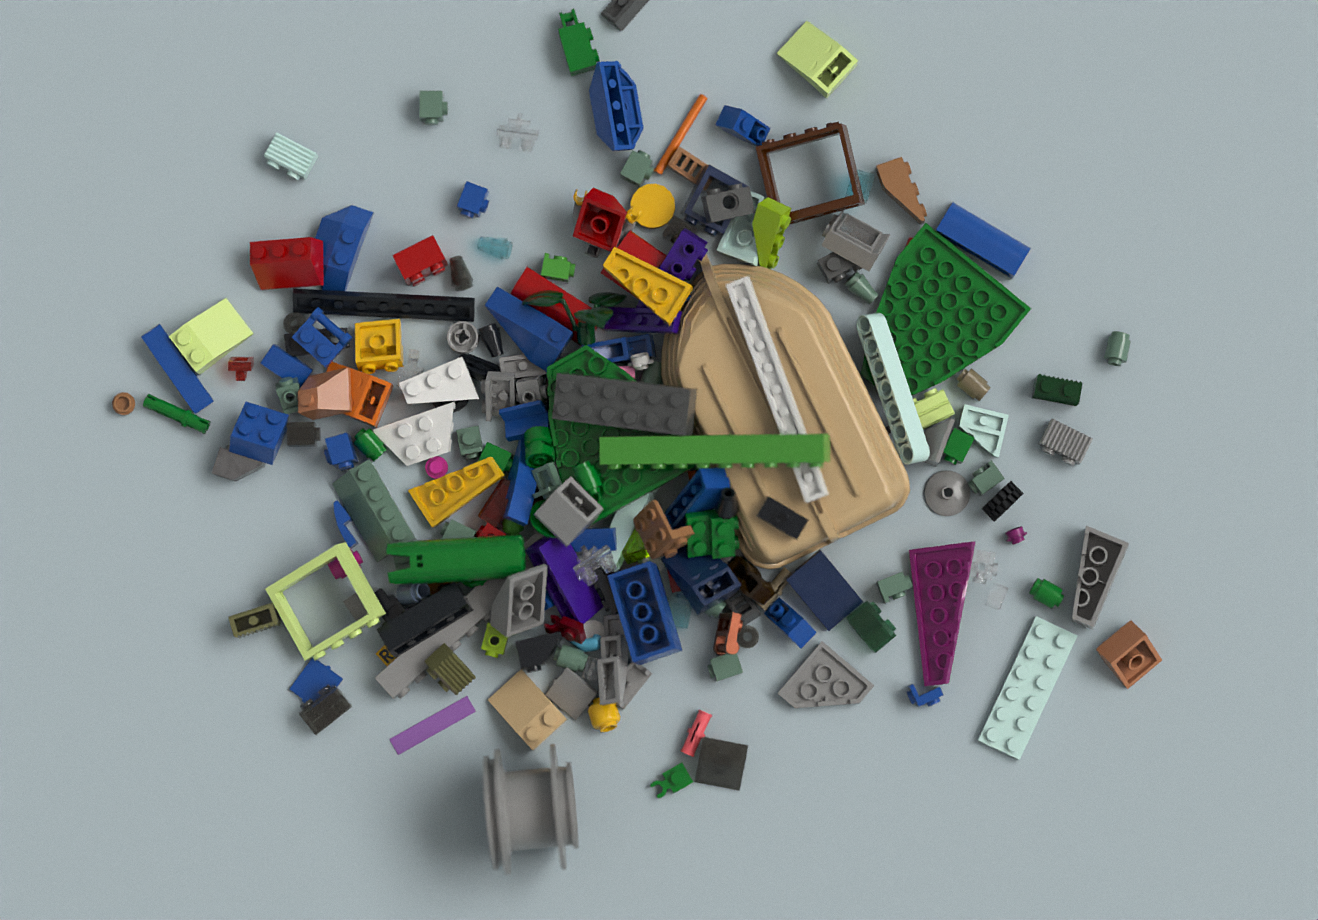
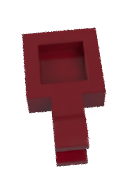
(570, 629)

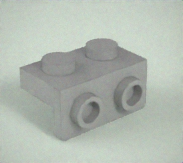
(499, 392)

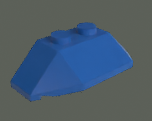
(615, 106)
(342, 241)

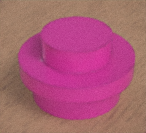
(436, 467)

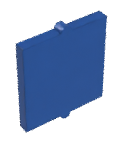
(313, 679)

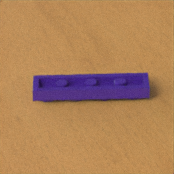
(640, 320)

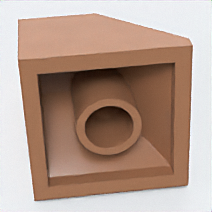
(326, 394)

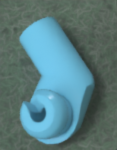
(589, 644)

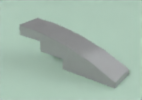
(613, 661)

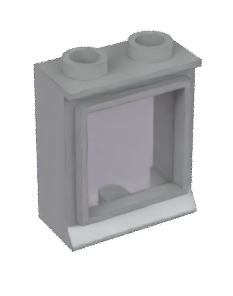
(854, 240)

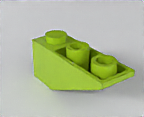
(768, 228)

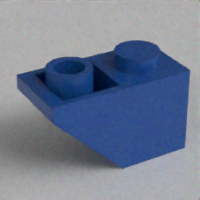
(742, 125)
(790, 622)

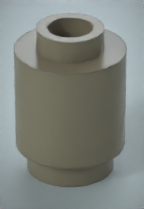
(973, 384)

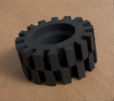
(1002, 501)

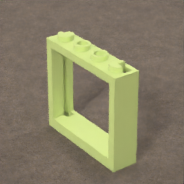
(358, 581)

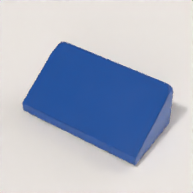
(596, 537)

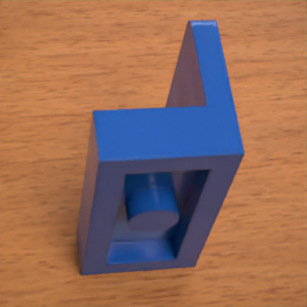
(523, 417)

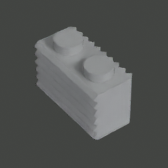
(1065, 442)

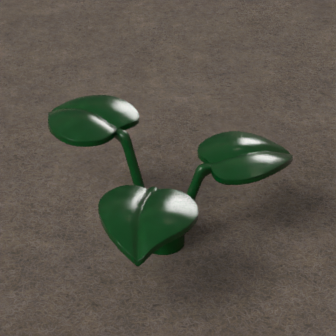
(587, 318)

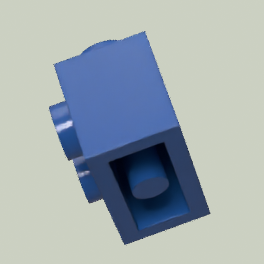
(341, 452)

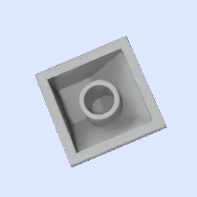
(937, 439)

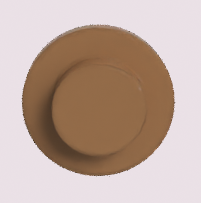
(123, 403)

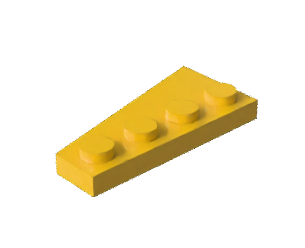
(652, 286)
(449, 493)

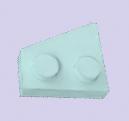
(985, 426)

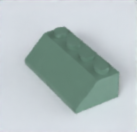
(372, 509)

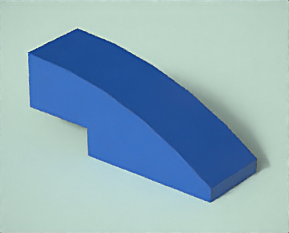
(621, 349)

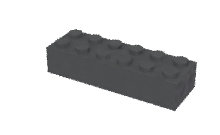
(624, 403)

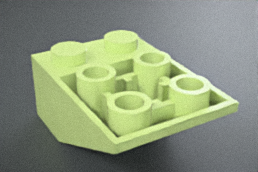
(818, 58)

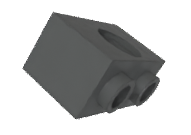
(741, 203)

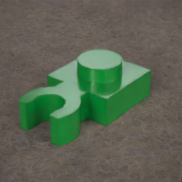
(675, 778)

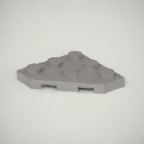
(825, 681)

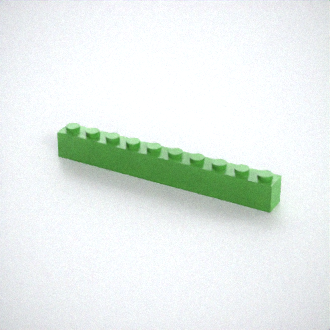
(715, 450)

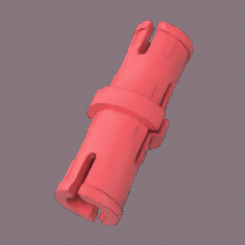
(696, 732)

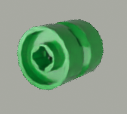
(538, 446)

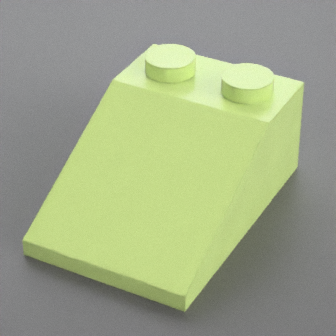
(211, 336)

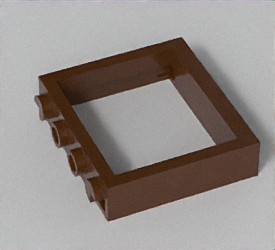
(809, 136)

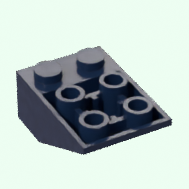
(702, 579)

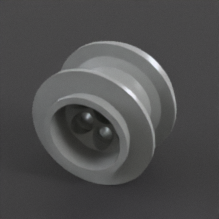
(529, 809)

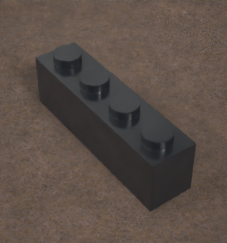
(424, 619)

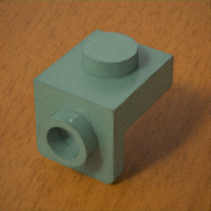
(547, 480)

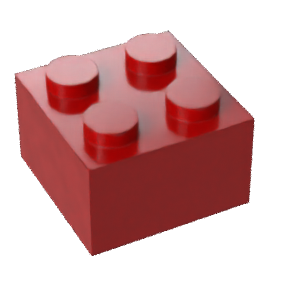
(420, 261)

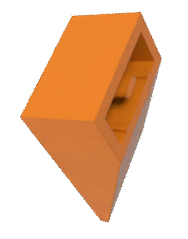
(367, 394)

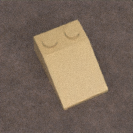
(527, 709)

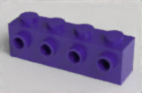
(683, 257)

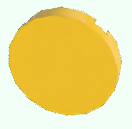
(656, 205)

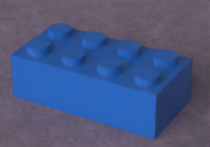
(645, 613)

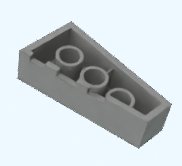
(1098, 568)

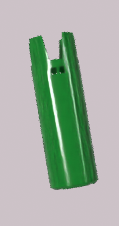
(459, 559)

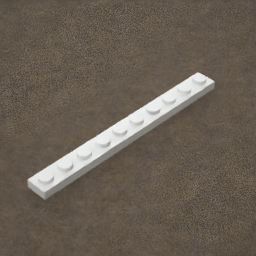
(773, 379)

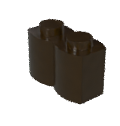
(751, 581)

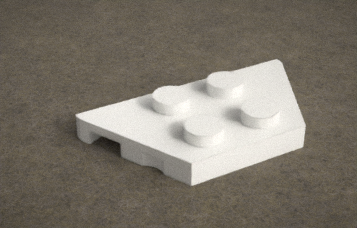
(420, 435)

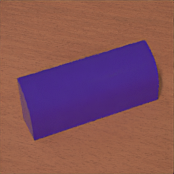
(570, 596)

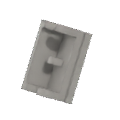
(635, 679)

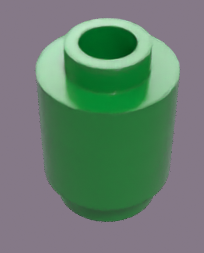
(369, 444)
(588, 478)
(1046, 593)

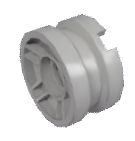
(469, 344)

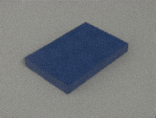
(824, 590)

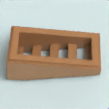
(672, 165)

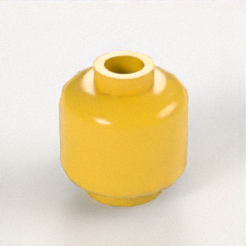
(603, 716)

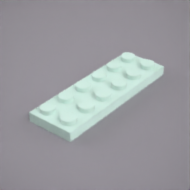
(1027, 688)

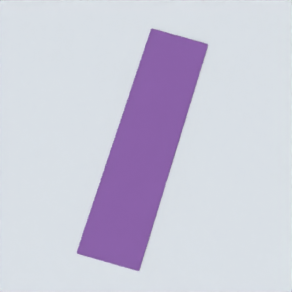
(432, 725)

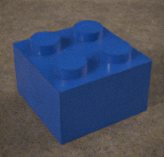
(258, 433)

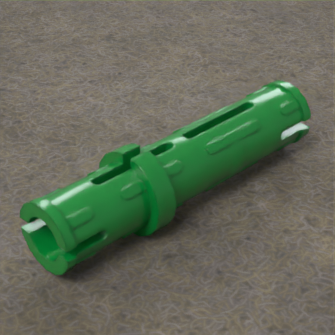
(173, 412)

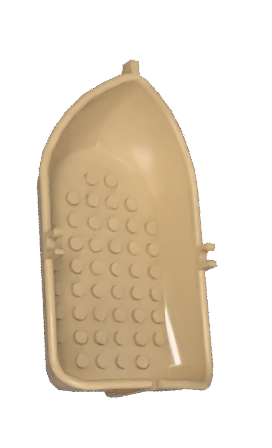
(712, 356)

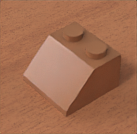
(1129, 654)

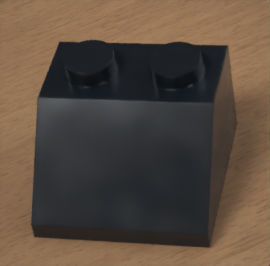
(537, 651)

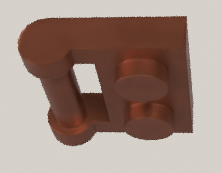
(726, 634)

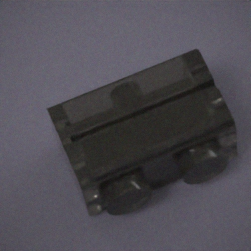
(325, 708)

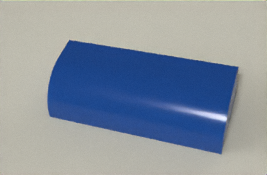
(982, 240)

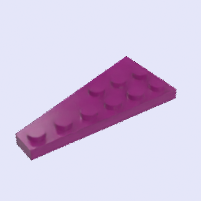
(940, 590)

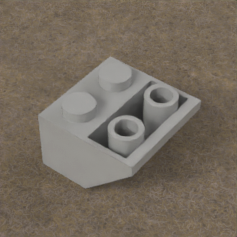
(568, 511)

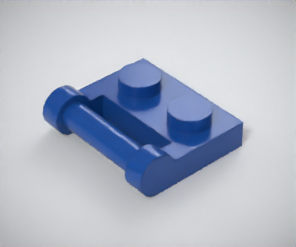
(317, 343)

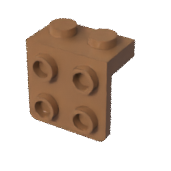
(657, 534)

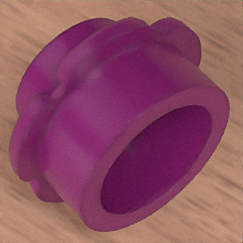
(1015, 535)

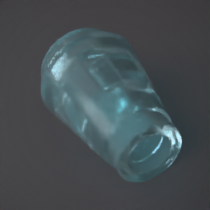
(496, 247)

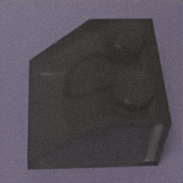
(721, 763)

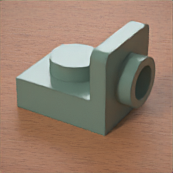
(470, 442)

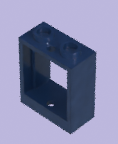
(693, 217)

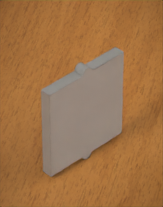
(571, 693)

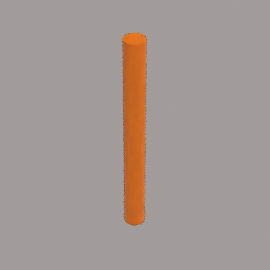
(679, 136)

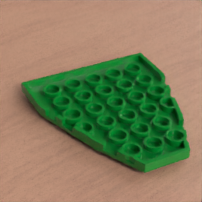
(943, 311)
(580, 441)

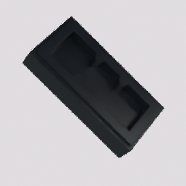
(782, 517)

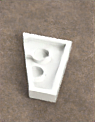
(441, 384)

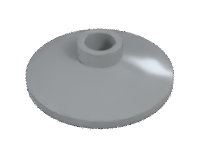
(935, 493)

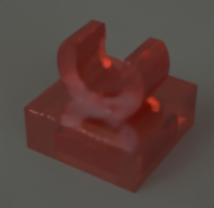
(241, 366)

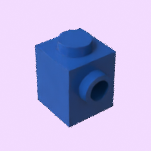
(473, 200)

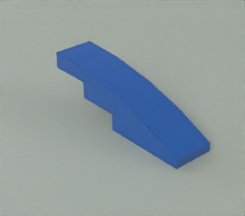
(177, 368)
(521, 488)

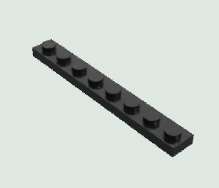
(384, 305)

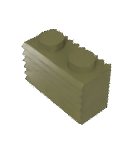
(254, 620)
(449, 669)

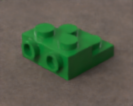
(711, 535)

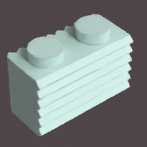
(290, 156)

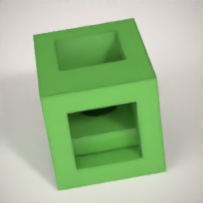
(557, 268)

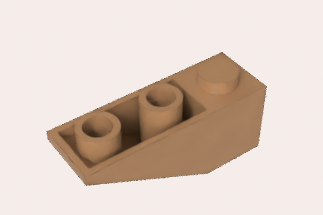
(897, 185)

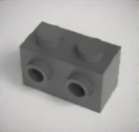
(835, 267)

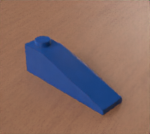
(533, 332)

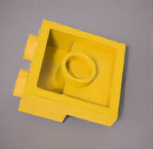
(378, 346)

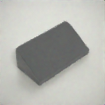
(622, 12)

